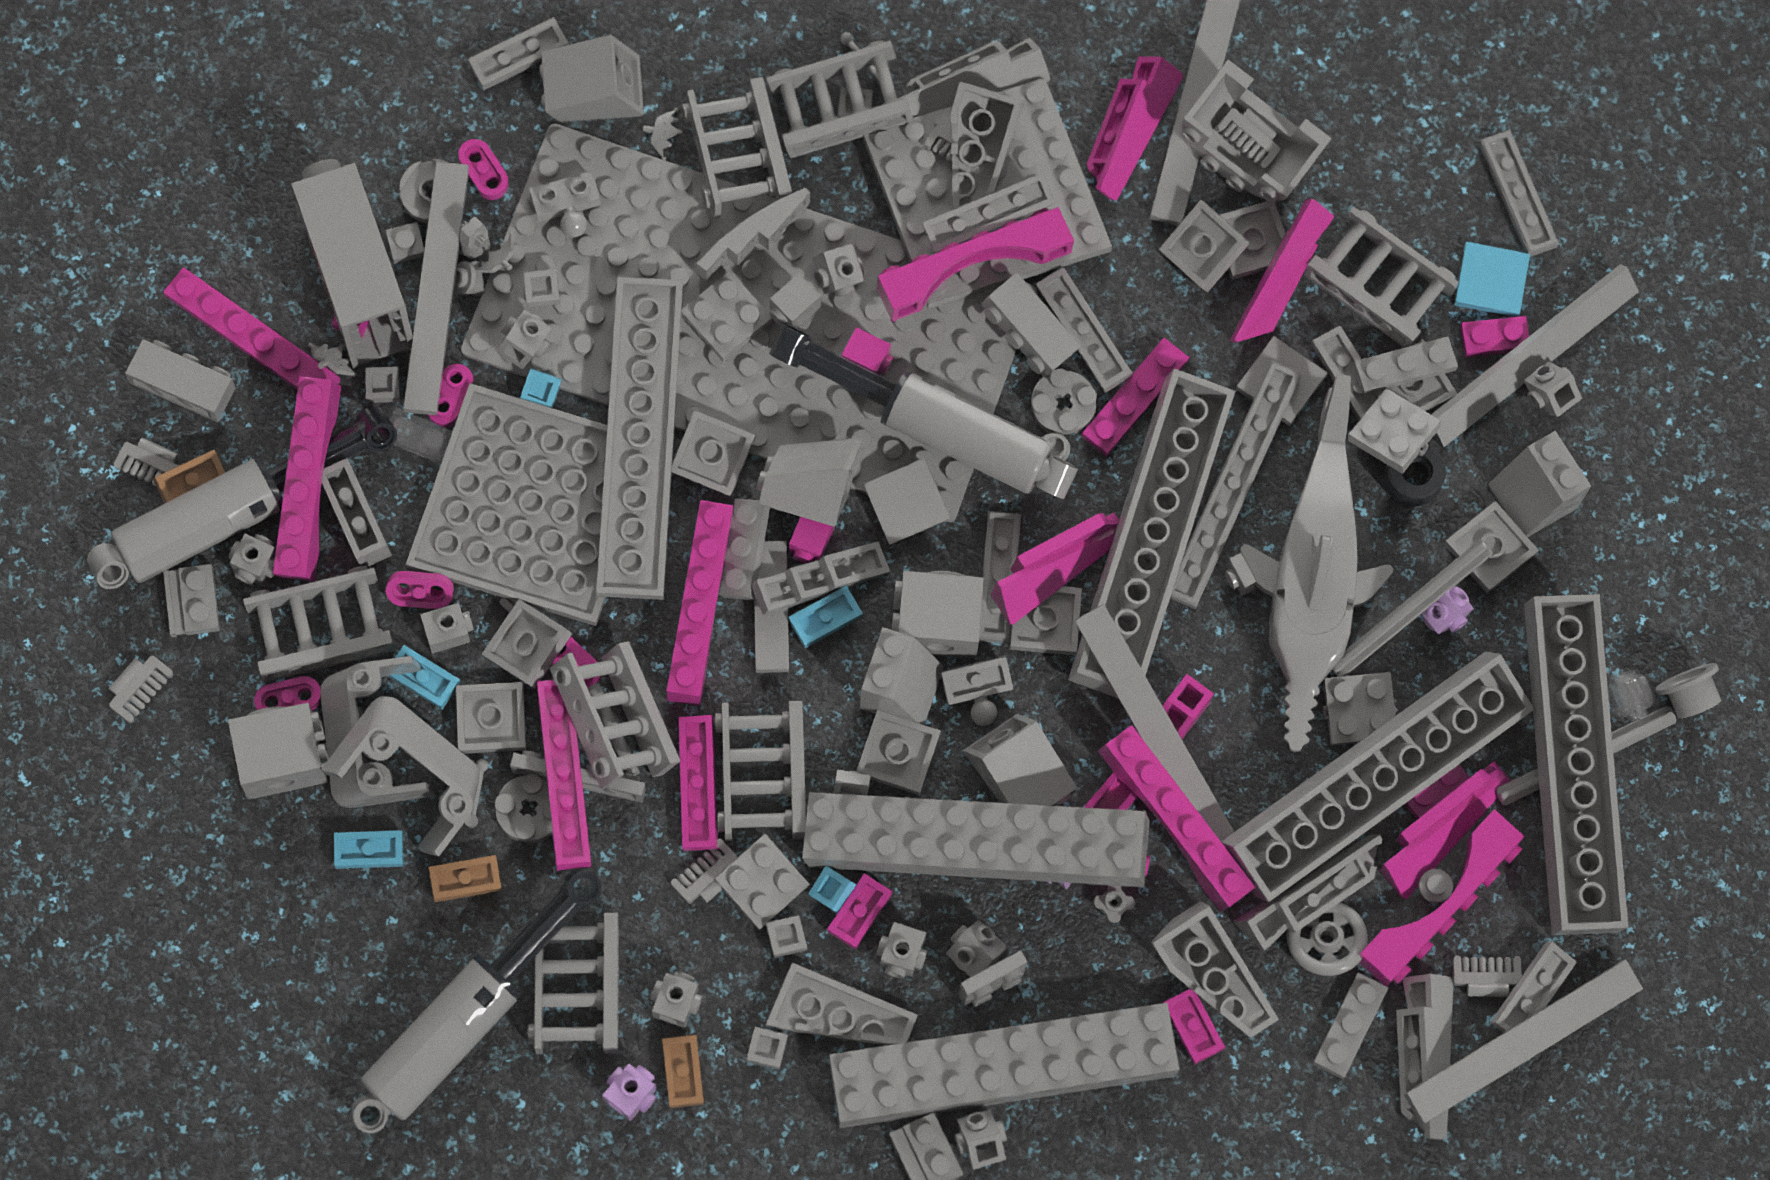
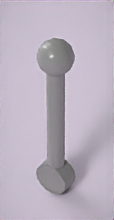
(847, 39)
(472, 820)

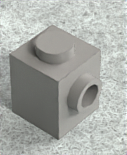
(794, 302)
(447, 627)

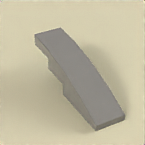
(762, 228)
(820, 577)

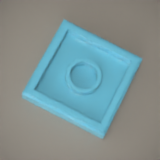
(1492, 279)

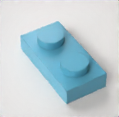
(825, 616)
(430, 683)
(368, 849)

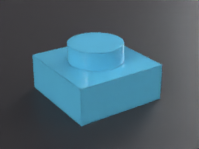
(541, 388)
(832, 889)

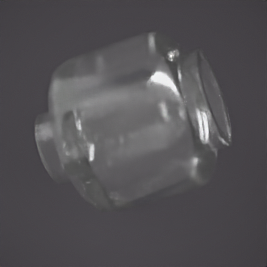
(1630, 695)

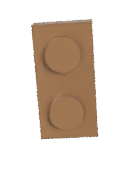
(188, 476)
(465, 878)
(683, 1071)

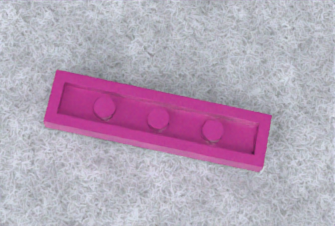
(1133, 397)
(698, 783)

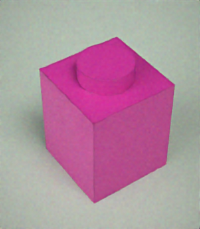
(869, 352)
(810, 540)

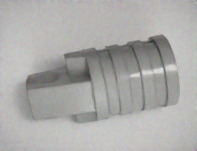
(474, 239)

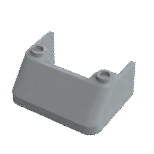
(392, 725)
(366, 782)

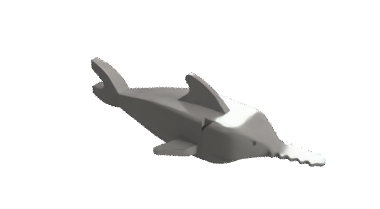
(1317, 572)

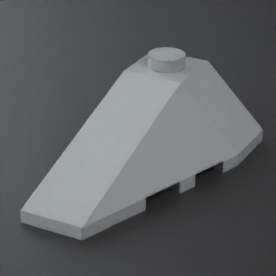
(987, 117)
(1208, 963)

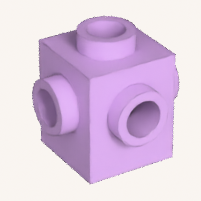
(1448, 612)
(630, 1103)

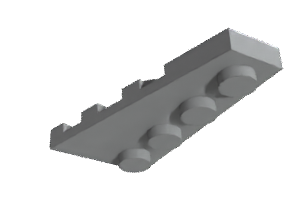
(832, 1009)

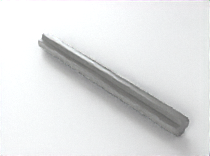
(1413, 607)
(1621, 739)

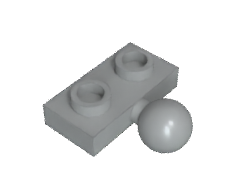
(566, 198)
(976, 683)

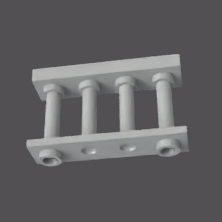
(862, 120)
(761, 128)
(1378, 309)
(341, 648)
(637, 703)
(791, 786)
(606, 1000)

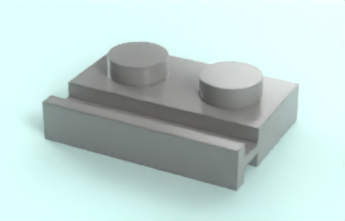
(191, 600)
(925, 1150)

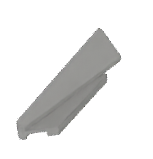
(986, 67)
(1311, 894)
(1425, 1041)

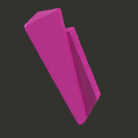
(1131, 122)
(1283, 272)
(1052, 565)
(1441, 828)

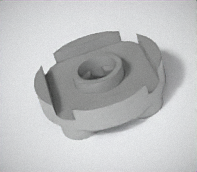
(412, 188)
(1063, 384)
(509, 805)

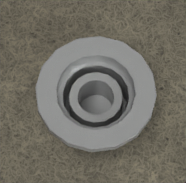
(1692, 690)

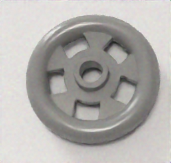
(1329, 963)

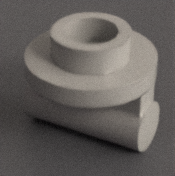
(467, 280)

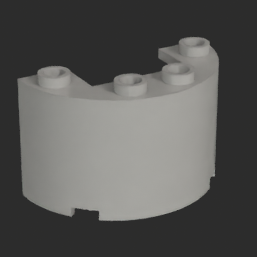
(1297, 145)

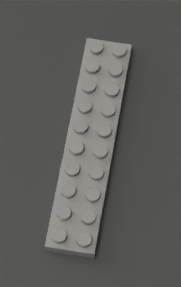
(640, 438)

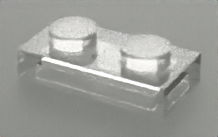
(420, 435)

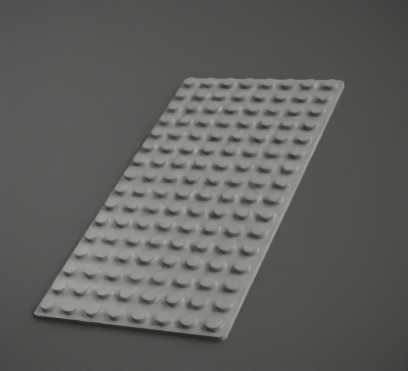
(659, 229)

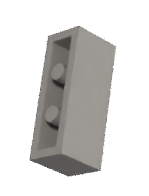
(1029, 325)
(181, 379)
(354, 513)

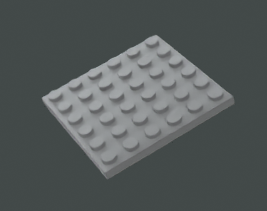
(920, 188)
(518, 505)

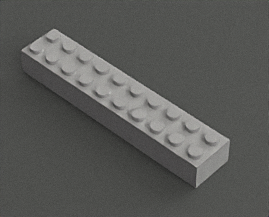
(1157, 518)
(1575, 765)
(1378, 775)
(976, 839)
(1003, 1065)

